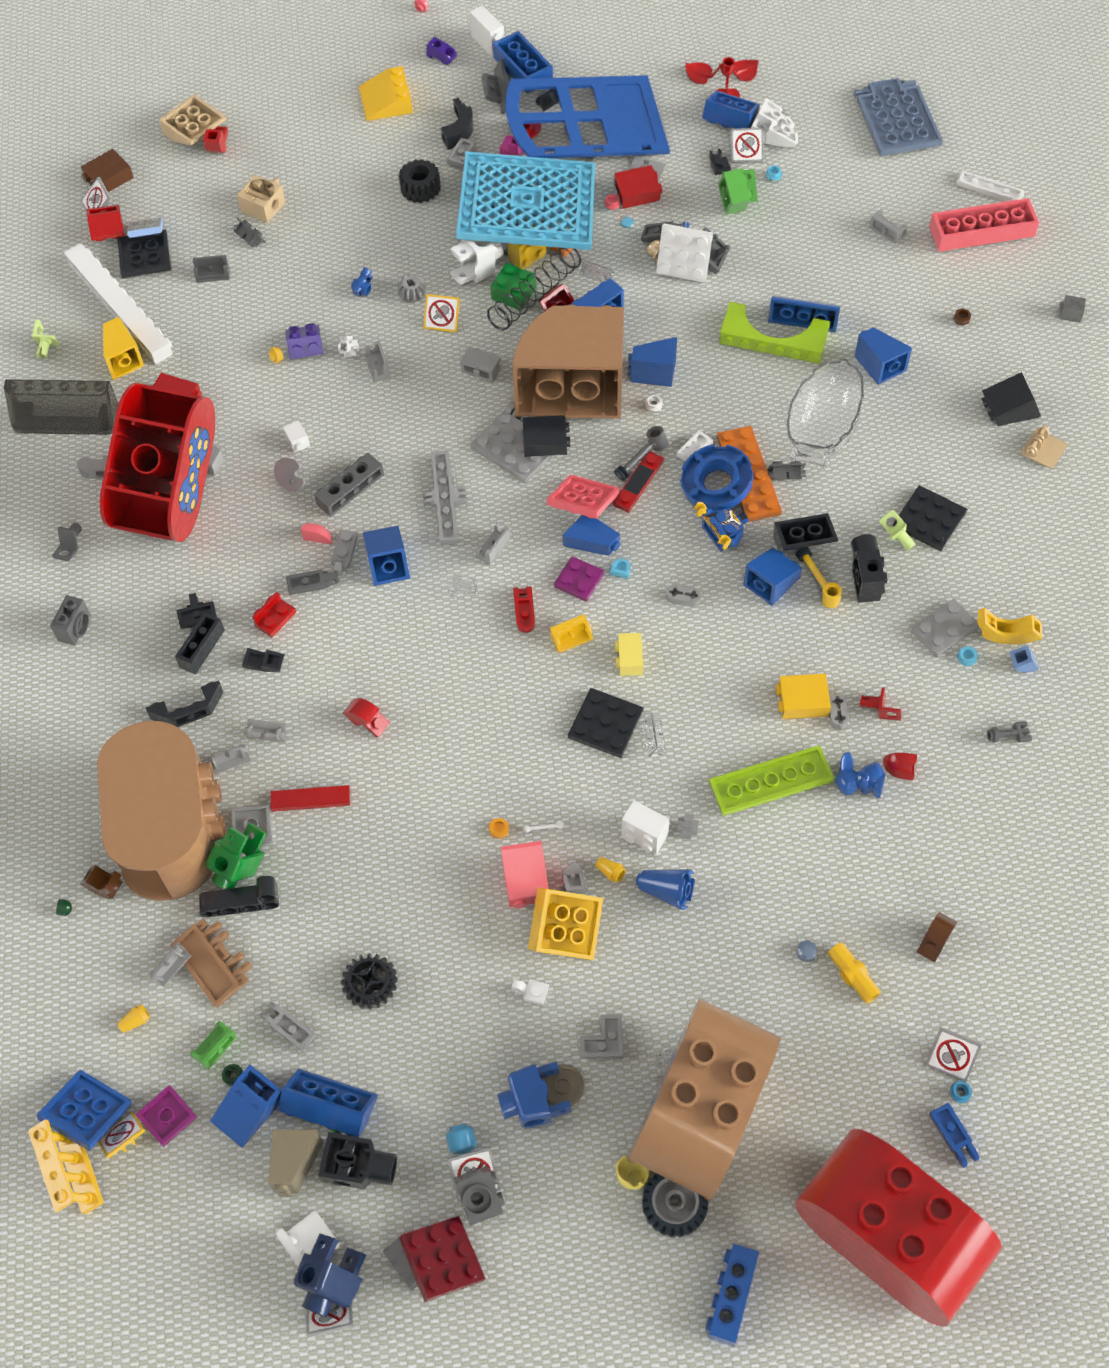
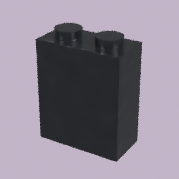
(545, 435)

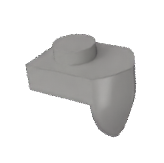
(573, 879)

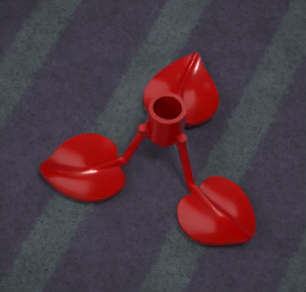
(744, 69)

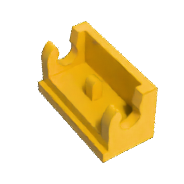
(571, 633)

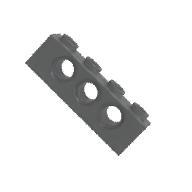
(338, 491)

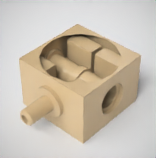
(261, 198)

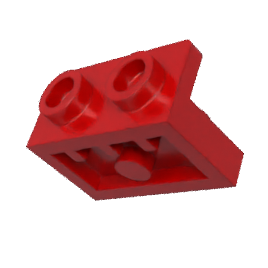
(273, 615)

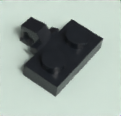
(192, 613)

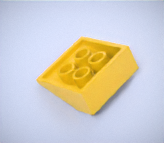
(386, 95)
(565, 923)

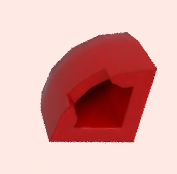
(900, 765)

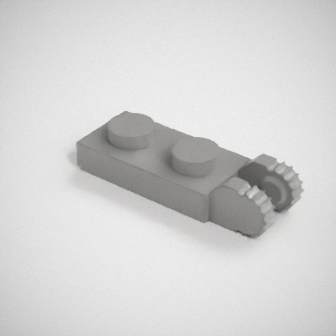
(289, 1027)

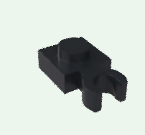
(718, 163)

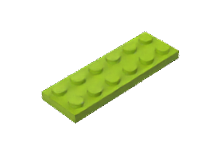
(771, 780)

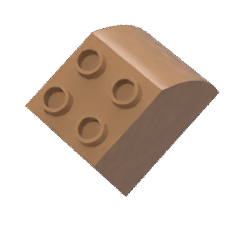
(571, 363)

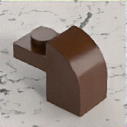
(102, 882)
(936, 937)

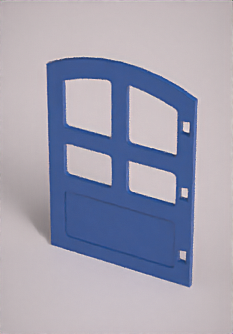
(624, 109)

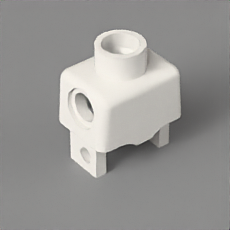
(476, 260)

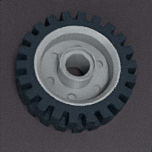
(669, 1219)

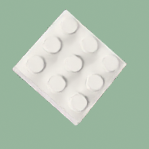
(684, 253)

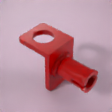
(878, 702)

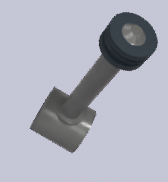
(656, 440)

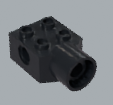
(868, 569)
(355, 1162)

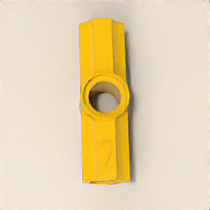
(854, 973)

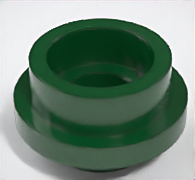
(228, 1070)

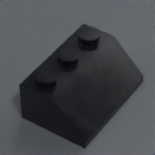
(804, 532)

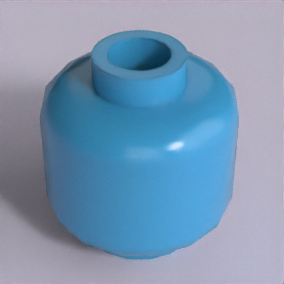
(461, 1139)

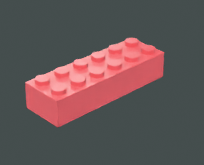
(983, 224)

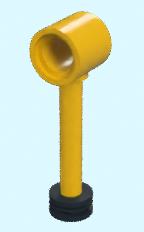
(804, 554)

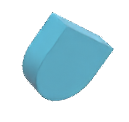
(620, 568)

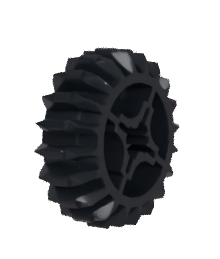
(354, 975)

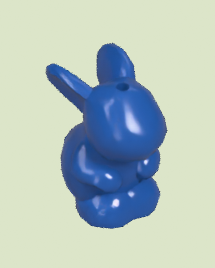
(867, 779)

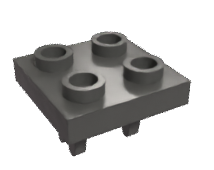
(717, 254)

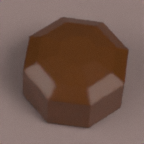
(962, 316)

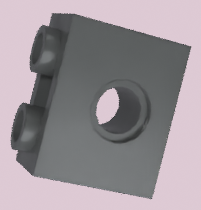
(71, 620)
(489, 1204)

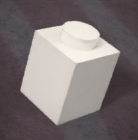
(296, 436)

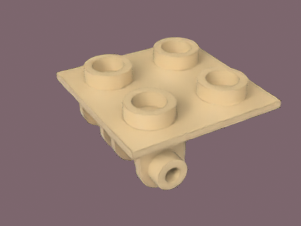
(1044, 448)

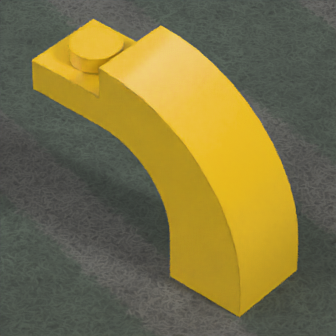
(1009, 631)

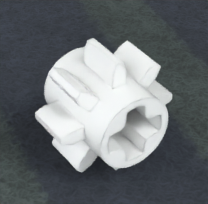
(348, 346)

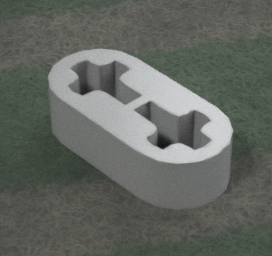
(683, 595)
(842, 711)

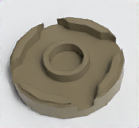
(565, 1085)

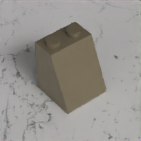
(292, 1159)

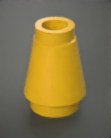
(612, 870)
(135, 1017)

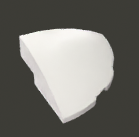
(776, 128)

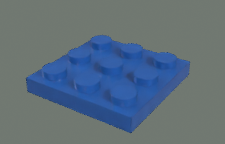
(84, 1109)

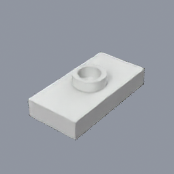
(696, 442)

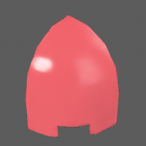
(316, 533)

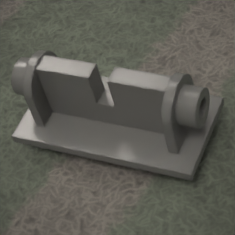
(244, 228)
(793, 468)

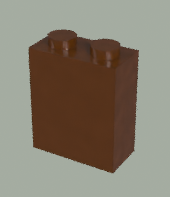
(110, 168)

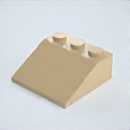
(190, 120)

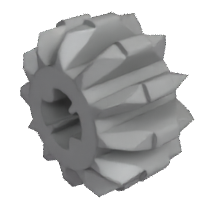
(411, 288)

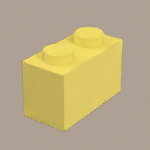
(630, 654)

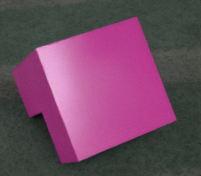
(510, 147)

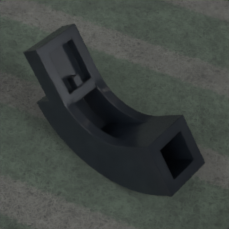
(461, 128)

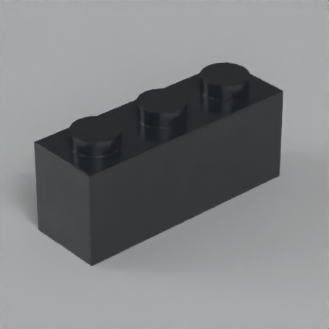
(200, 643)

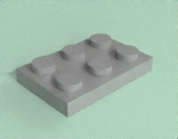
(945, 627)

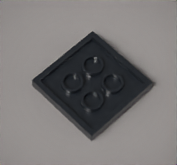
(144, 254)
(931, 517)
(605, 722)

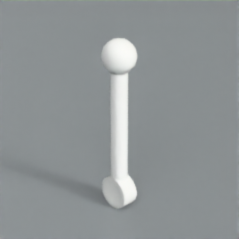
(560, 824)

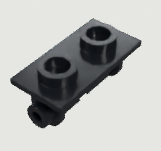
(547, 99)

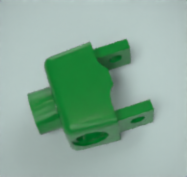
(225, 854)

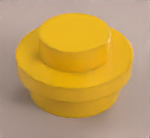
(275, 354)

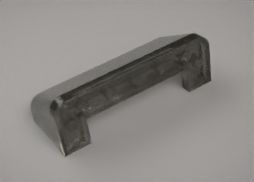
(61, 406)

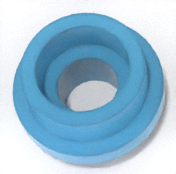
(962, 1086)

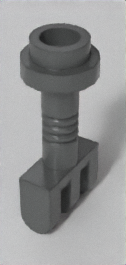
(1019, 731)

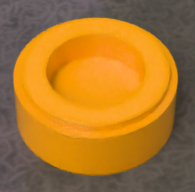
(498, 828)

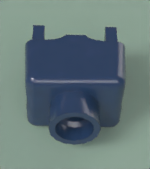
(325, 1281)

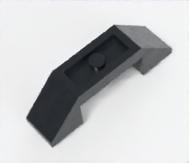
(212, 692)

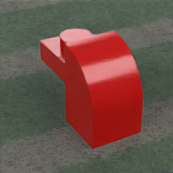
(215, 139)
(366, 714)

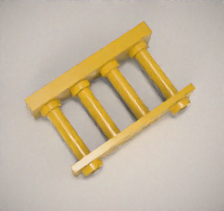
(56, 1179)

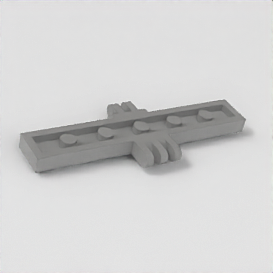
(445, 497)

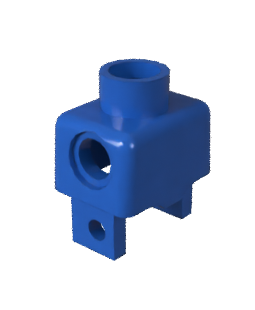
(529, 1096)

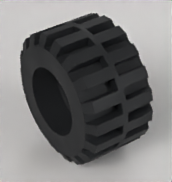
(419, 181)

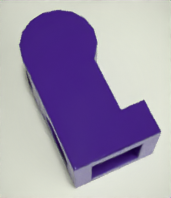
(440, 50)

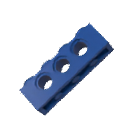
(728, 1331)

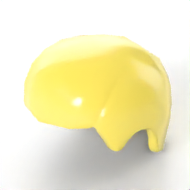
(631, 1174)

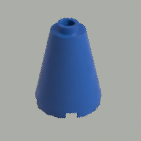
(668, 885)

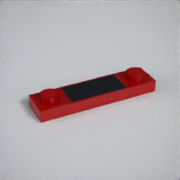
(638, 481)

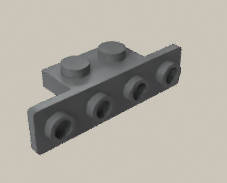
(496, 86)

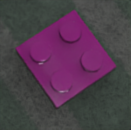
(579, 578)
(166, 1115)

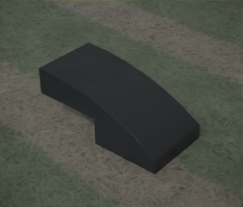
(263, 661)

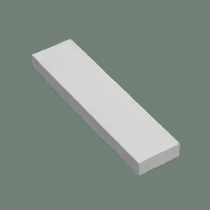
(989, 187)

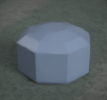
(807, 951)

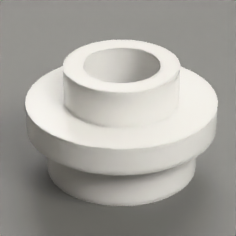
(653, 399)

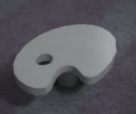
(285, 471)

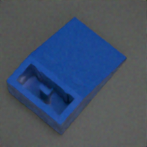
(247, 1106)

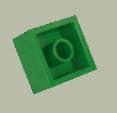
(509, 278)

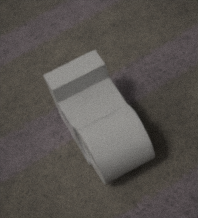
(92, 467)

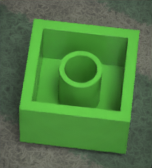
(734, 191)

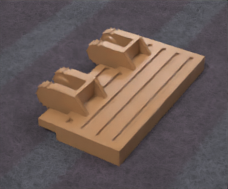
(208, 962)

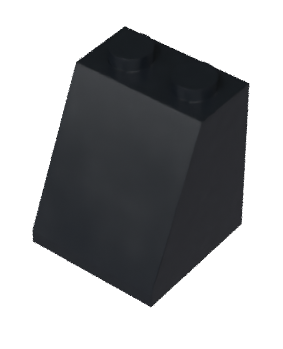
(1010, 401)

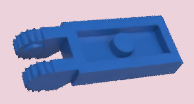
(953, 1133)

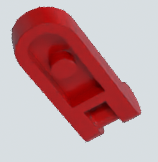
(524, 609)

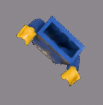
(722, 525)

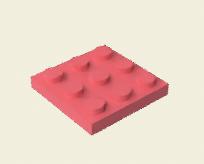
(583, 496)

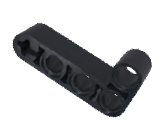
(241, 899)

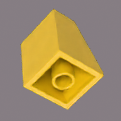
(120, 349)

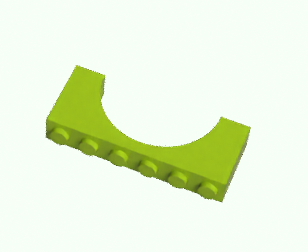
(805, 346)

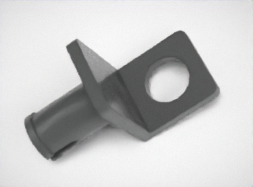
(68, 541)

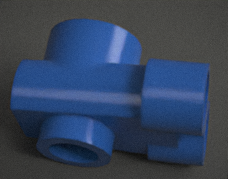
(362, 285)

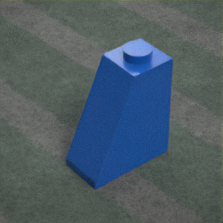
(591, 536)

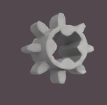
(687, 826)

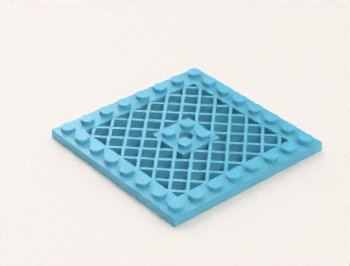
(478, 163)

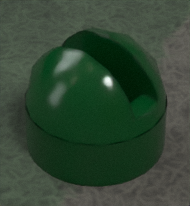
(63, 907)

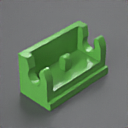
(214, 1045)

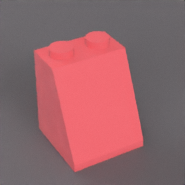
(524, 872)

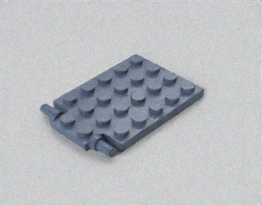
(897, 116)

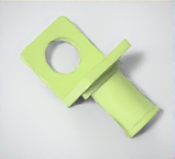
(43, 341)
(898, 531)

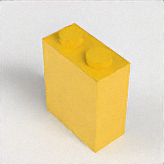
(803, 696)

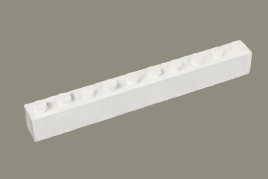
(118, 303)

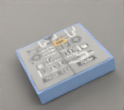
(145, 227)

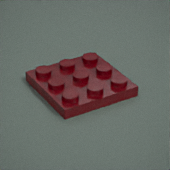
(441, 1258)

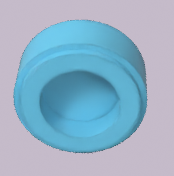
(967, 656)

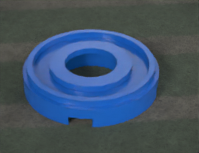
(713, 459)

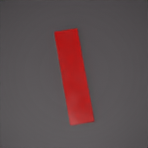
(310, 798)

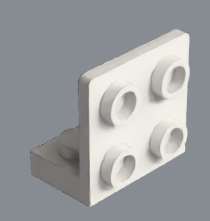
(303, 1236)

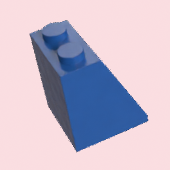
(882, 355)
(653, 362)
(386, 555)
(771, 575)

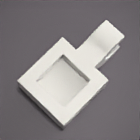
(533, 993)

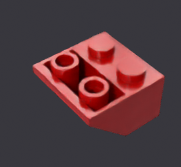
(105, 223)

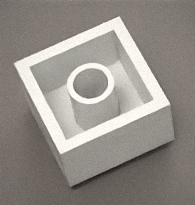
(645, 827)

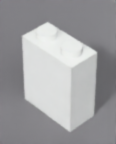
(485, 28)

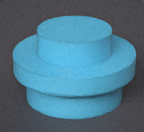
(774, 173)

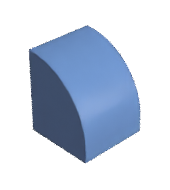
(1024, 659)

